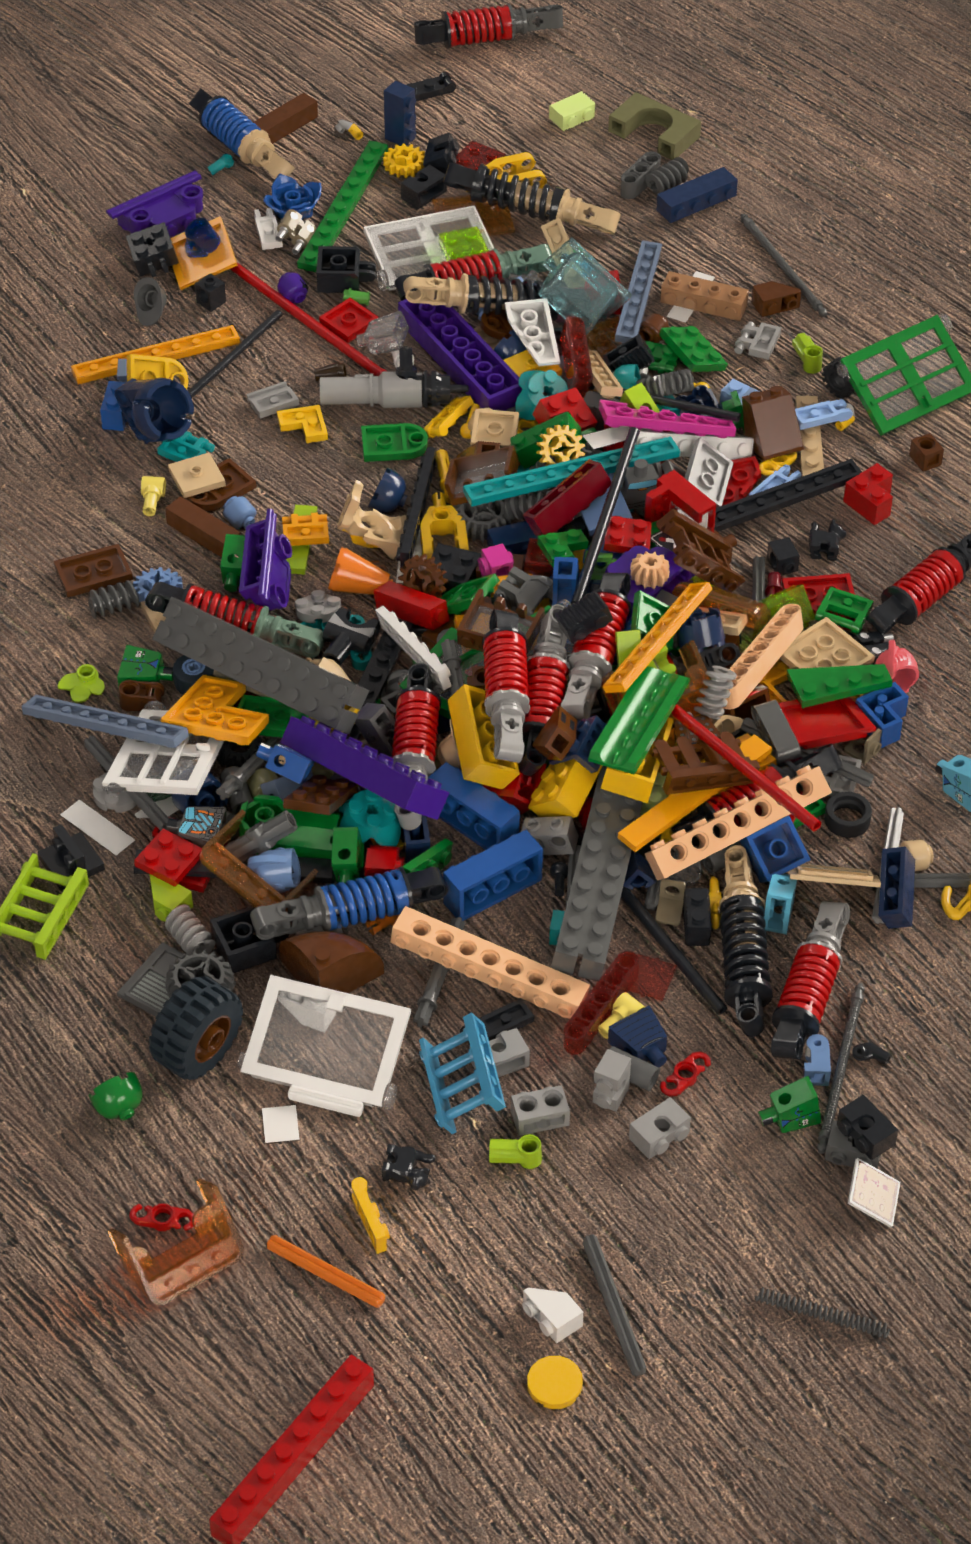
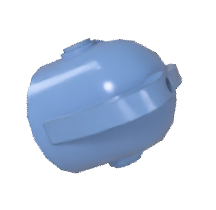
(277, 868)

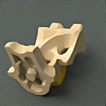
(383, 530)

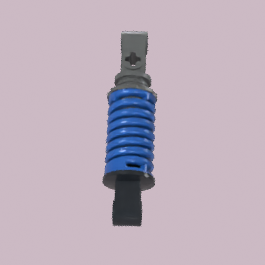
(350, 902)

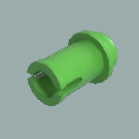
(359, 296)

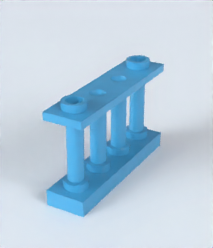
(484, 1073)

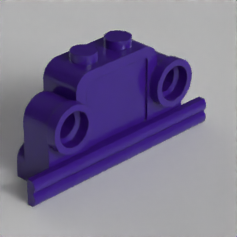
(170, 203)
(264, 564)
(623, 564)

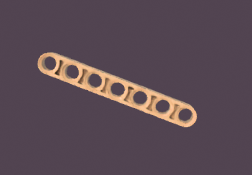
(764, 652)

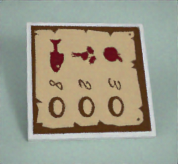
(873, 1192)

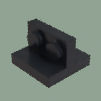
(69, 853)

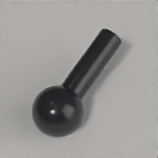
(559, 872)

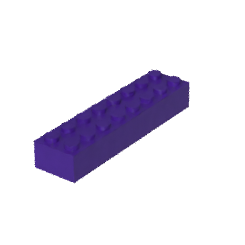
(462, 354)
(365, 767)

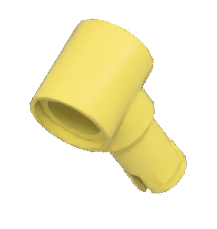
(152, 489)
(623, 1007)

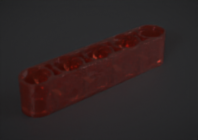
(576, 355)
(598, 1004)

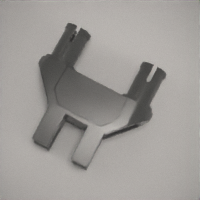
(525, 589)

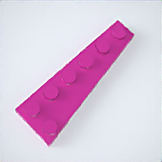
(618, 414)

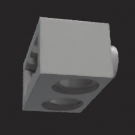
(553, 834)
(545, 1109)

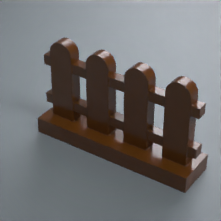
(698, 775)

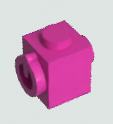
(495, 560)

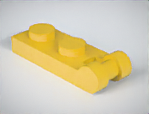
(447, 417)
(369, 1215)

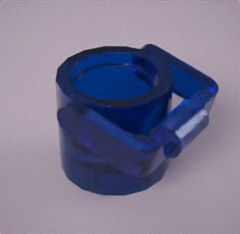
(201, 236)

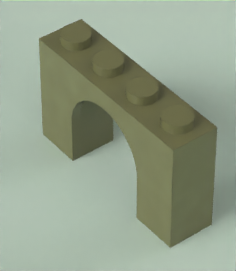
(641, 110)

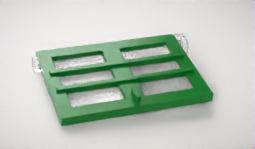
(908, 374)

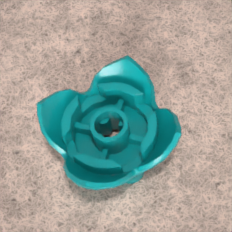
(533, 385)
(373, 817)

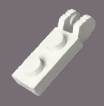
(267, 229)

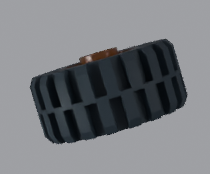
(195, 1027)

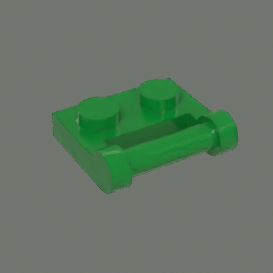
(847, 605)

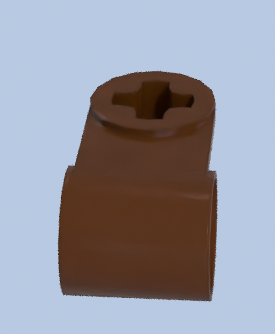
(136, 694)

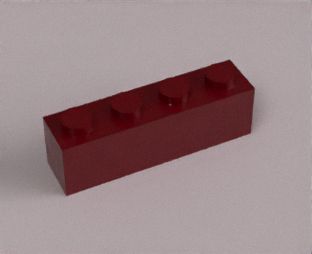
(568, 498)

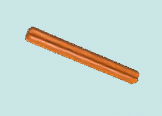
(326, 1271)

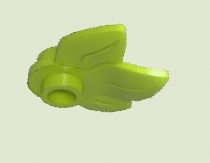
(82, 683)

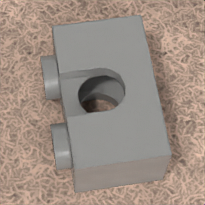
(509, 1052)
(612, 1080)
(665, 1117)

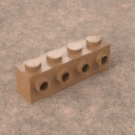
(704, 296)

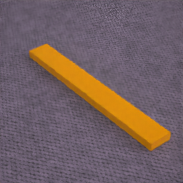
(173, 349)
(657, 637)
(680, 804)

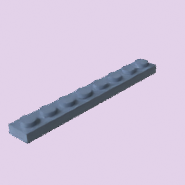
(640, 288)
(105, 721)

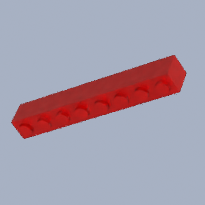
(292, 1452)

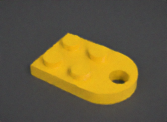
(152, 367)

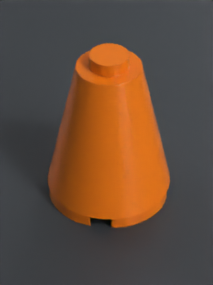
(356, 574)

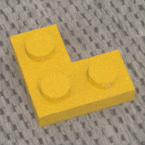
(305, 418)

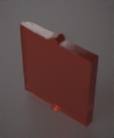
(653, 977)

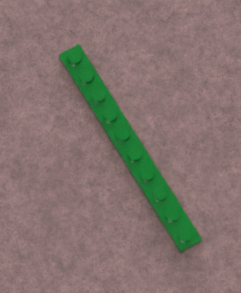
(343, 204)

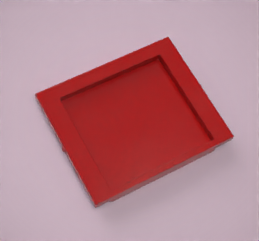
(826, 722)

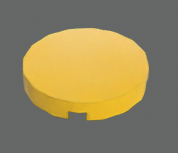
(554, 1382)

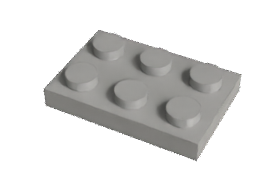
(709, 471)

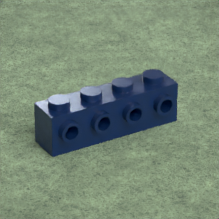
(696, 194)

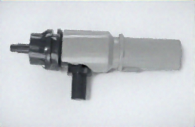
(391, 388)

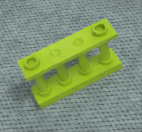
(54, 921)

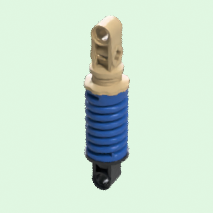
(238, 133)

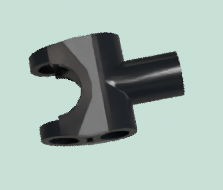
(349, 636)

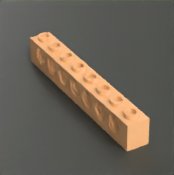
(665, 865)
(489, 963)

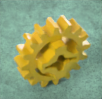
(404, 160)
(559, 440)

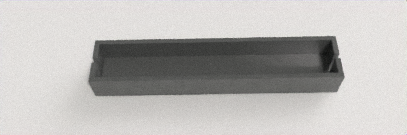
(260, 665)
(596, 885)

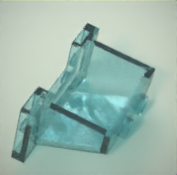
(581, 286)

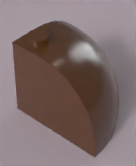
(330, 960)

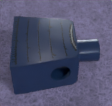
(640, 1036)

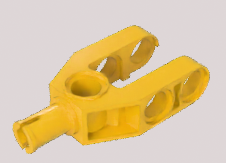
(517, 168)
(440, 521)

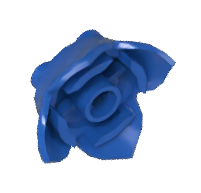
(289, 195)

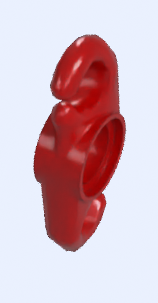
(683, 1083)
(150, 1221)

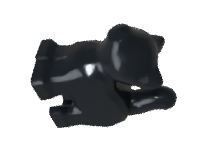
(825, 541)
(402, 1166)

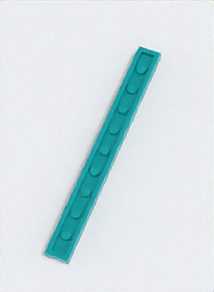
(554, 474)

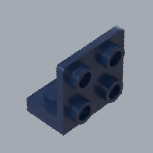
(587, 733)

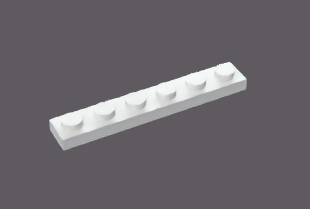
(731, 447)
(410, 644)

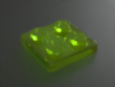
(462, 243)

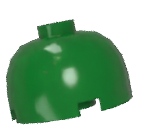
(117, 1097)

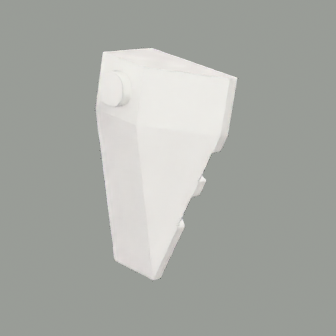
(535, 329)

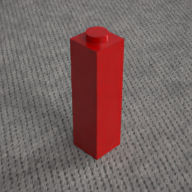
(412, 605)

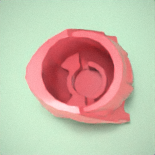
(900, 665)

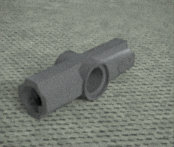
(262, 836)

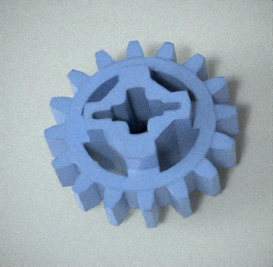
(145, 582)

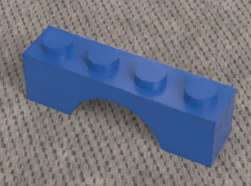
(564, 578)

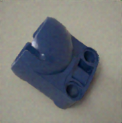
(155, 408)

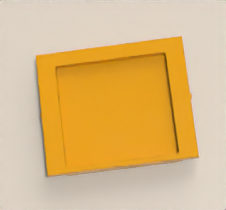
(195, 268)

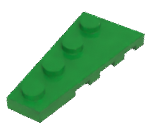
(828, 684)

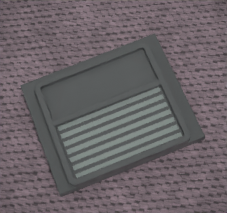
(147, 985)

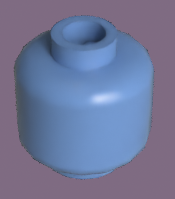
(239, 512)

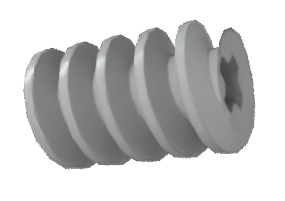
(716, 692)
(189, 931)

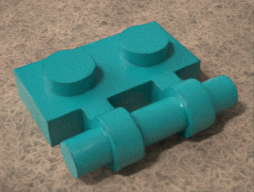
(185, 447)

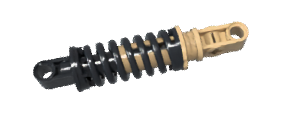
(529, 198)
(471, 293)
(744, 943)

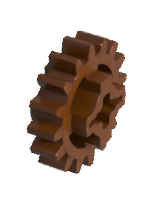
(428, 571)

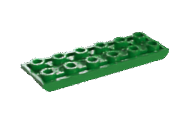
(638, 720)

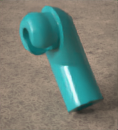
(224, 161)

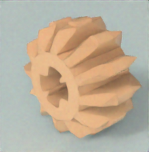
(649, 570)

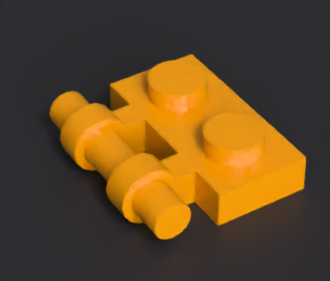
(306, 529)

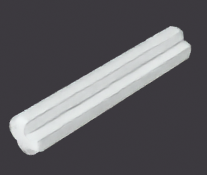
(325, 1100)

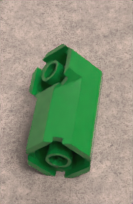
(313, 833)

